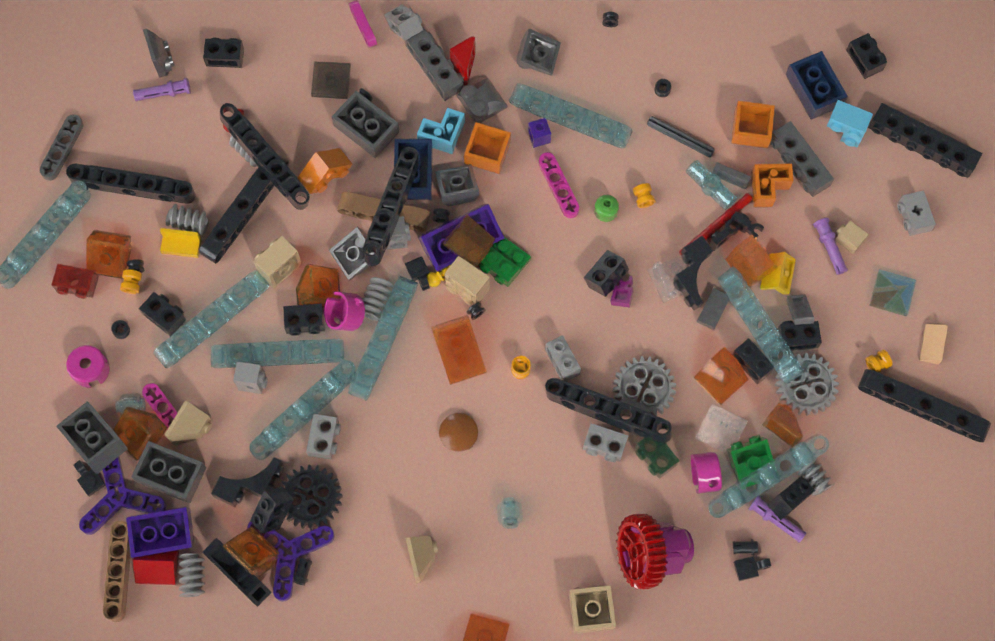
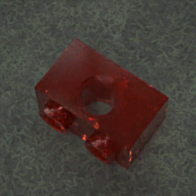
(66, 274)

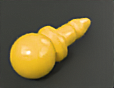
(435, 278)

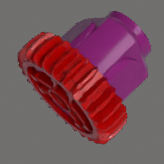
(651, 550)

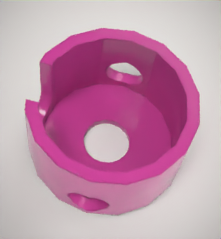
(349, 311)
(97, 370)
(706, 471)

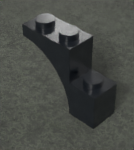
(686, 280)
(231, 490)
(234, 571)

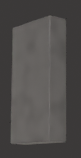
(731, 175)
(713, 309)
(800, 309)

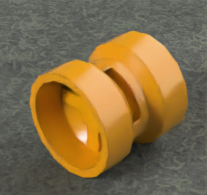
(644, 195)
(130, 281)
(879, 361)
(520, 363)

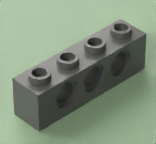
(446, 87)
(801, 149)

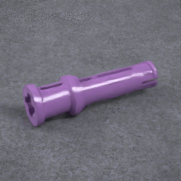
(171, 88)
(828, 238)
(766, 514)

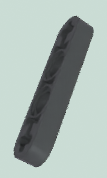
(65, 148)

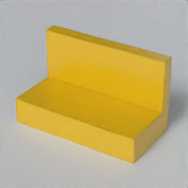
(180, 243)
(781, 277)

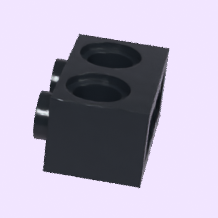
(222, 57)
(863, 57)
(606, 273)
(304, 314)
(160, 316)
(800, 340)
(753, 361)
(791, 497)
(272, 509)

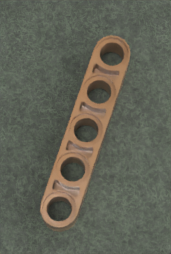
(366, 207)
(117, 581)

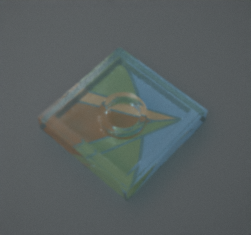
(892, 292)

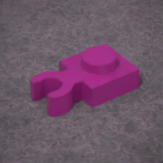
(623, 294)

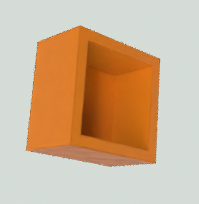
(753, 124)
(487, 148)

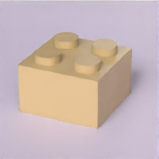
(277, 261)
(467, 281)
(592, 609)

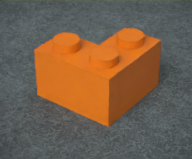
(323, 168)
(767, 179)

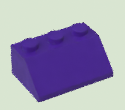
(160, 532)

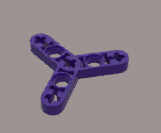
(115, 505)
(298, 551)

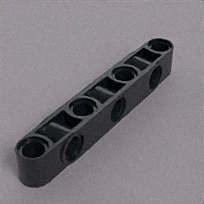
(264, 156)
(132, 183)
(390, 206)
(235, 218)
(608, 410)
(938, 410)

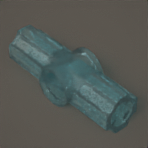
(703, 176)

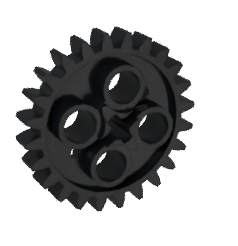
(320, 481)

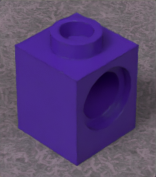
(539, 132)

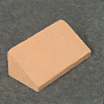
(933, 343)

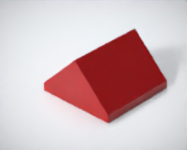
(463, 57)
(156, 568)

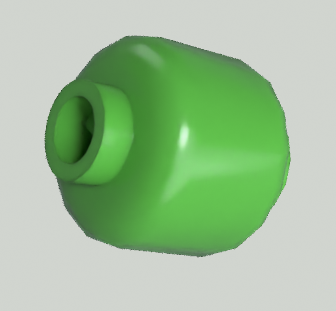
(606, 208)

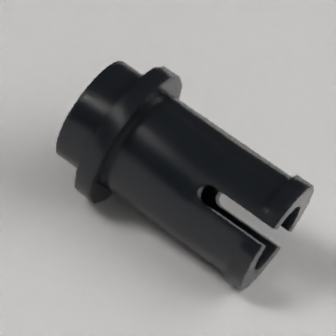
(745, 547)
(302, 572)

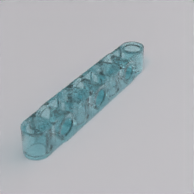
(584, 120)
(43, 234)
(199, 329)
(766, 336)
(378, 350)
(292, 353)
(303, 410)
(768, 475)

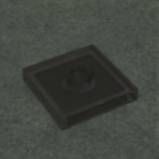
(331, 80)

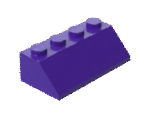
(432, 240)

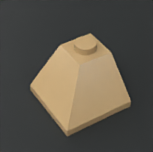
(188, 425)
(421, 554)

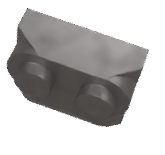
(158, 52)
(538, 52)
(481, 100)
(457, 185)
(349, 253)

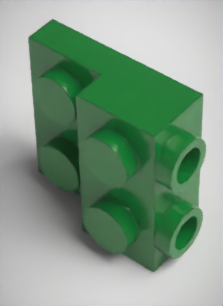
(504, 261)
(749, 456)

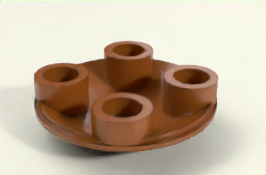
(458, 432)

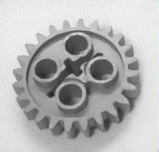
(661, 394)
(812, 400)

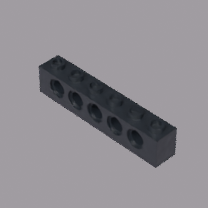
(935, 139)

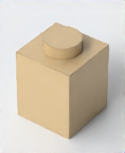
(851, 236)

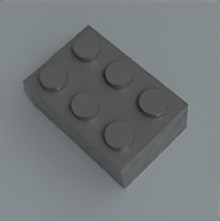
(365, 124)
(92, 437)
(169, 472)

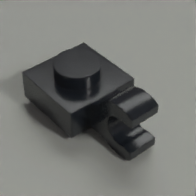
(745, 225)
(720, 238)
(418, 271)
(89, 480)
(748, 568)

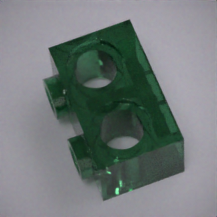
(661, 451)

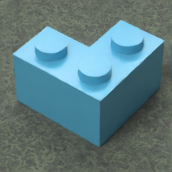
(850, 121)
(443, 134)

